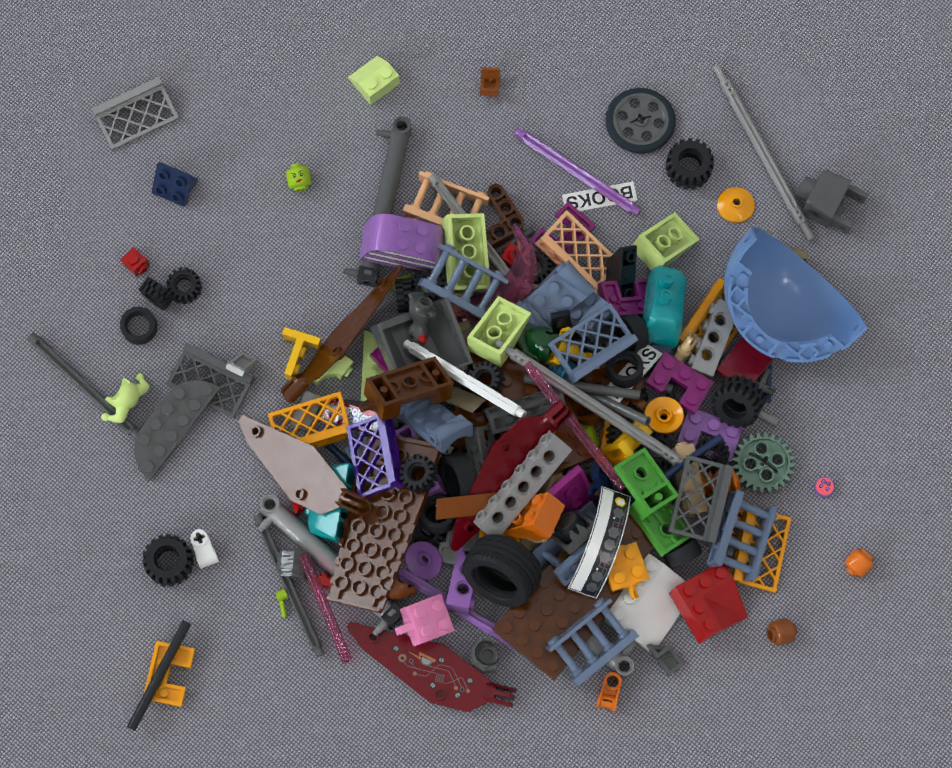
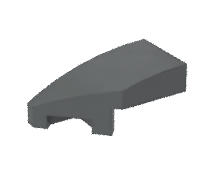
(666, 658)

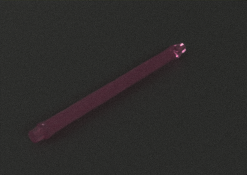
(575, 427)

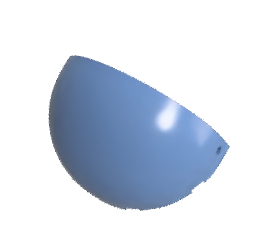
(785, 302)

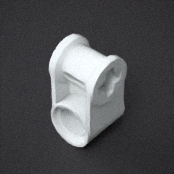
(204, 551)

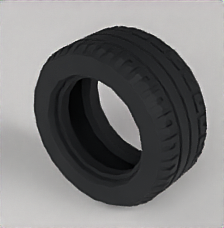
(502, 570)

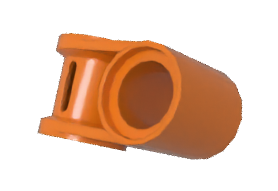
(609, 693)

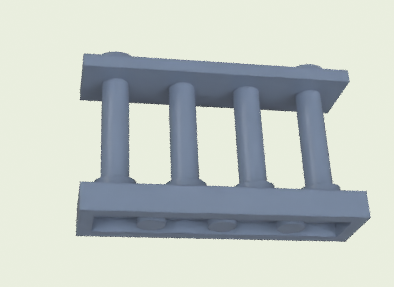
(463, 301)
(724, 538)
(566, 570)
(610, 648)

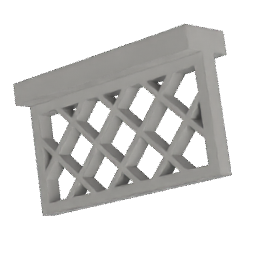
(127, 99)

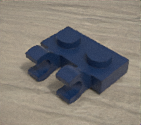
(599, 479)

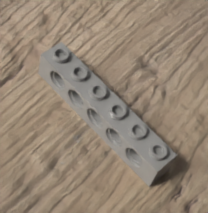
(532, 483)

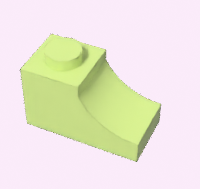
(338, 369)

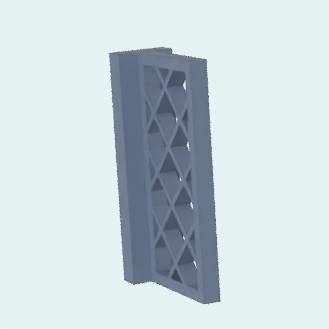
(605, 353)

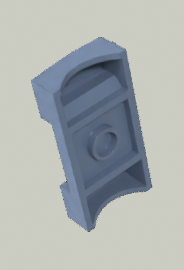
(557, 293)
(585, 309)
(435, 423)

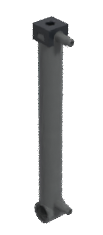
(368, 271)

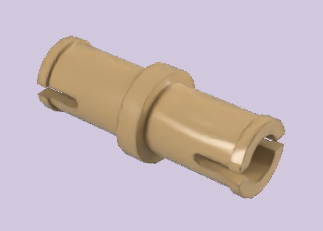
(685, 348)

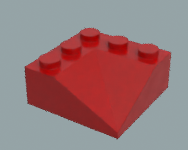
(709, 602)

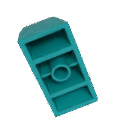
(664, 305)
(330, 525)

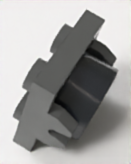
(572, 530)

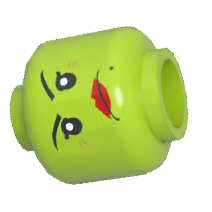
(298, 177)

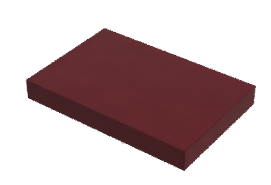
(744, 361)

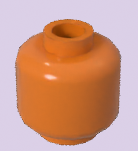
(859, 563)

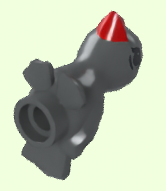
(420, 312)

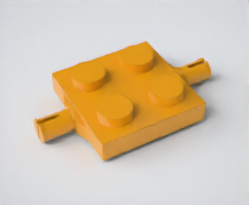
(628, 570)

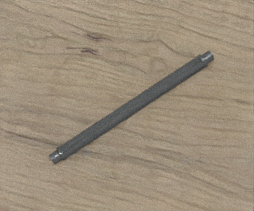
(80, 382)
(291, 591)

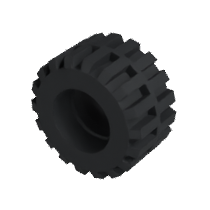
(694, 150)
(744, 391)
(161, 545)

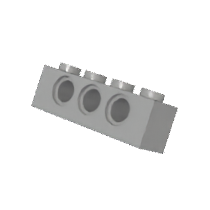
(714, 350)

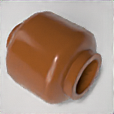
(781, 632)

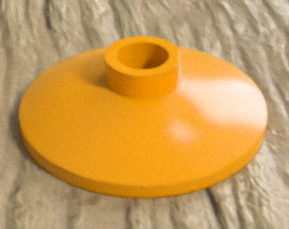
(732, 212)
(667, 407)

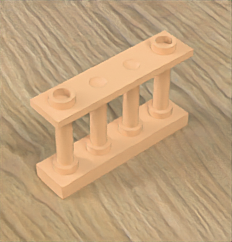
(414, 211)

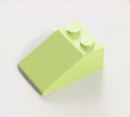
(665, 242)
(501, 322)

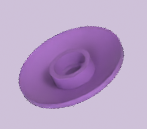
(418, 565)

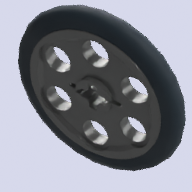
(636, 144)

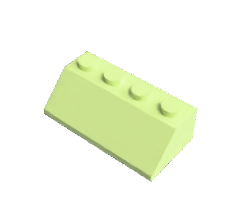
(468, 236)

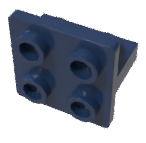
(173, 184)

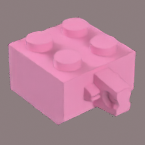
(425, 620)

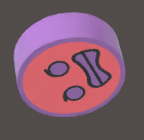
(824, 487)

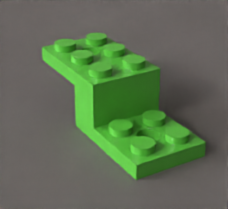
(652, 501)

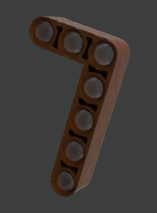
(506, 218)

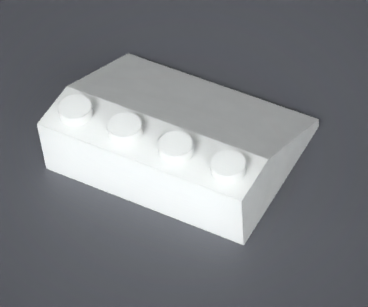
(654, 610)

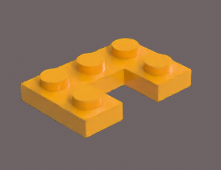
(169, 693)

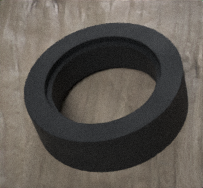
(456, 468)

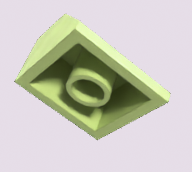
(375, 79)

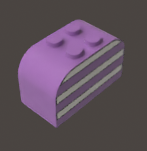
(401, 241)

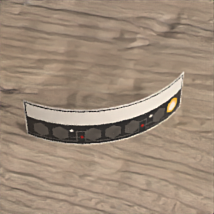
(602, 543)

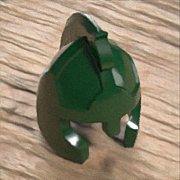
(535, 342)

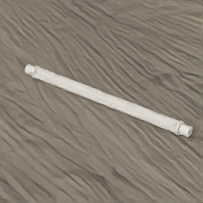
(468, 381)

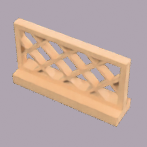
(558, 254)

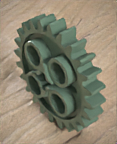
(773, 449)

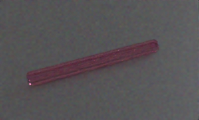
(325, 607)

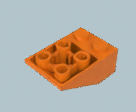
(537, 518)

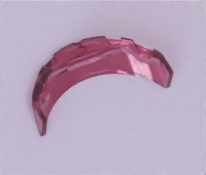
(520, 278)

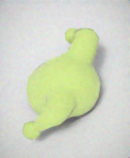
(126, 398)

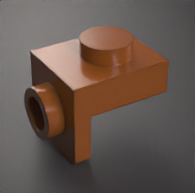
(490, 82)

